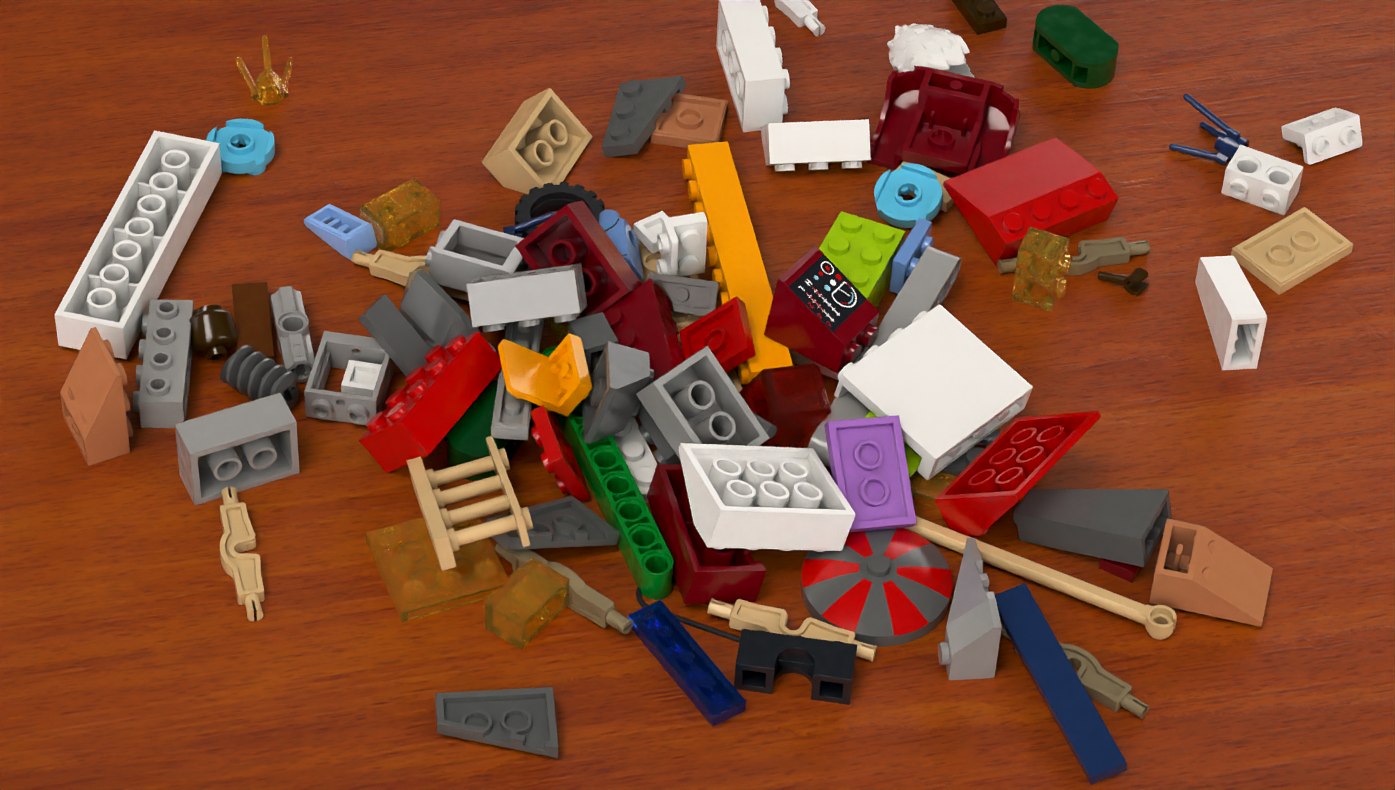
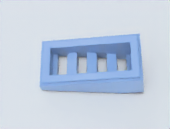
(344, 233)

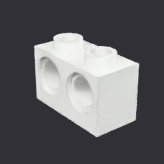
(1262, 180)

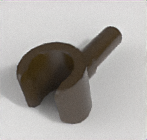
(1132, 283)

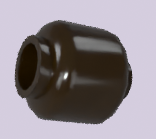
(212, 332)

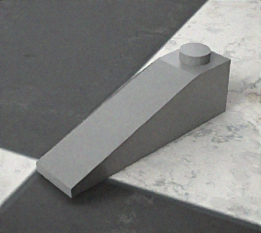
(972, 623)

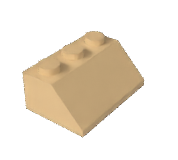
(537, 144)

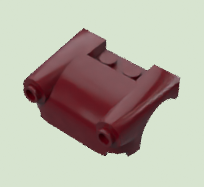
(943, 121)

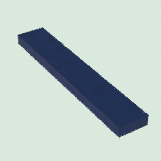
(1059, 684)

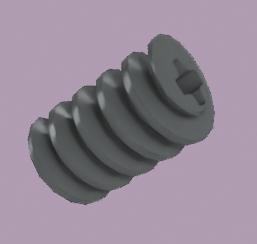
(259, 376)

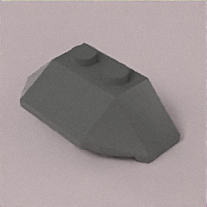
(433, 311)

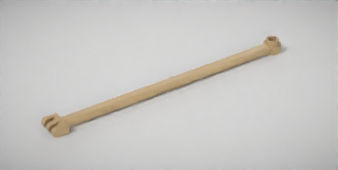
(1158, 619)

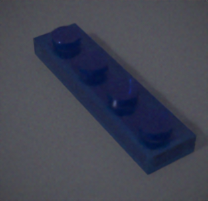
(687, 663)

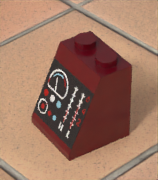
(821, 313)

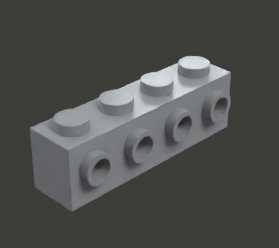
(166, 364)

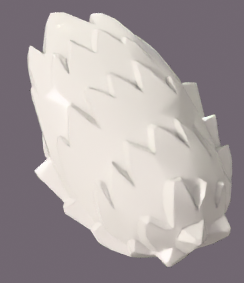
(928, 47)

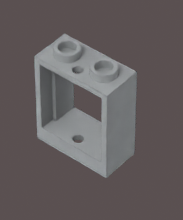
(472, 252)
(335, 352)

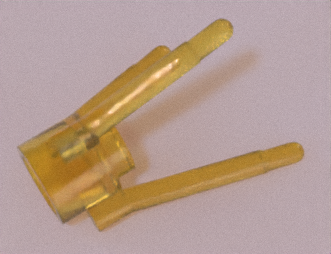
(269, 86)

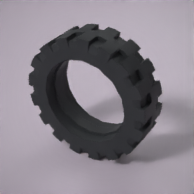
(552, 199)

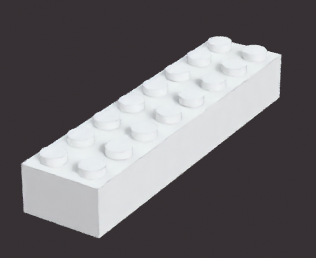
(139, 242)

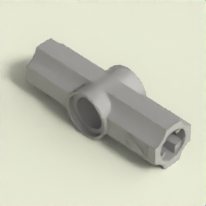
(293, 332)

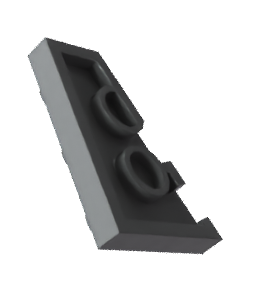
(635, 112)

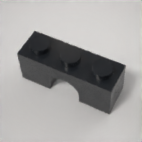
(768, 655)

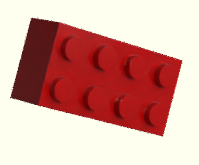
(431, 401)

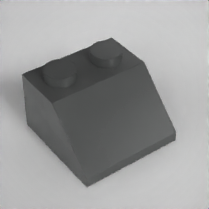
(613, 395)

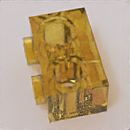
(1041, 269)

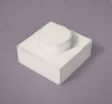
(648, 229)
(360, 378)

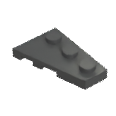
(560, 524)
(503, 717)

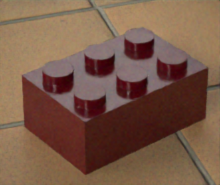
(578, 238)

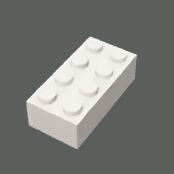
(751, 63)

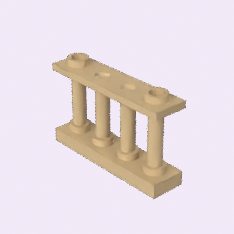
(440, 521)

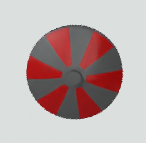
(880, 586)

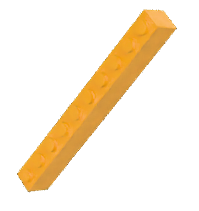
(733, 248)

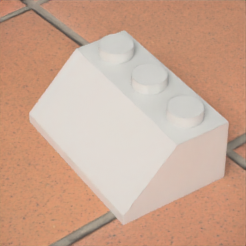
(816, 144)

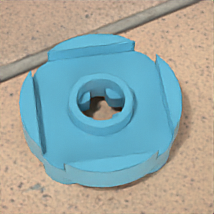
(253, 157)
(902, 212)

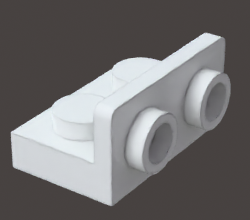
(1325, 134)
(682, 245)

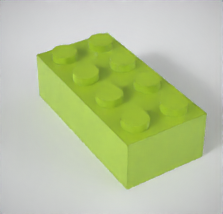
(863, 252)

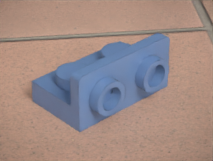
(910, 254)

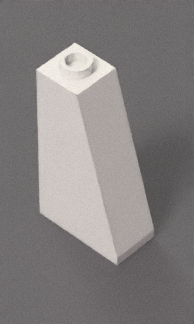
(1231, 312)

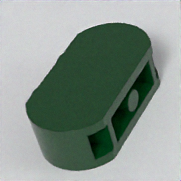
(1075, 46)
(468, 436)

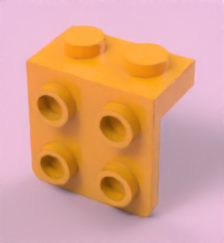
(550, 381)

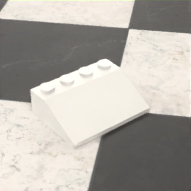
(764, 498)

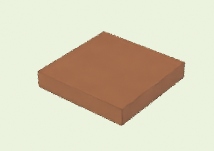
(690, 121)

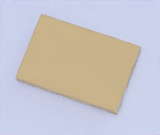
(1292, 250)

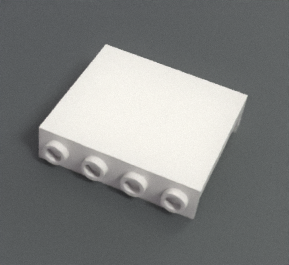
(940, 385)

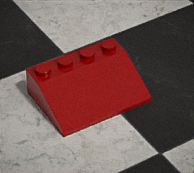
(1033, 188)
(1009, 469)

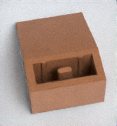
(96, 402)
(1209, 575)

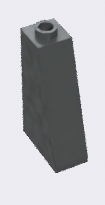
(1095, 522)

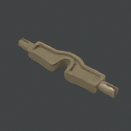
(1093, 255)
(581, 597)
(1100, 683)

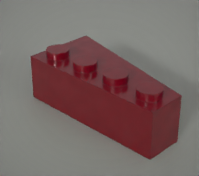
(646, 324)
(699, 570)

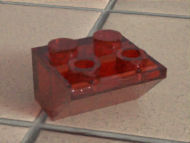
(789, 399)

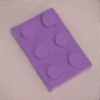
(872, 471)

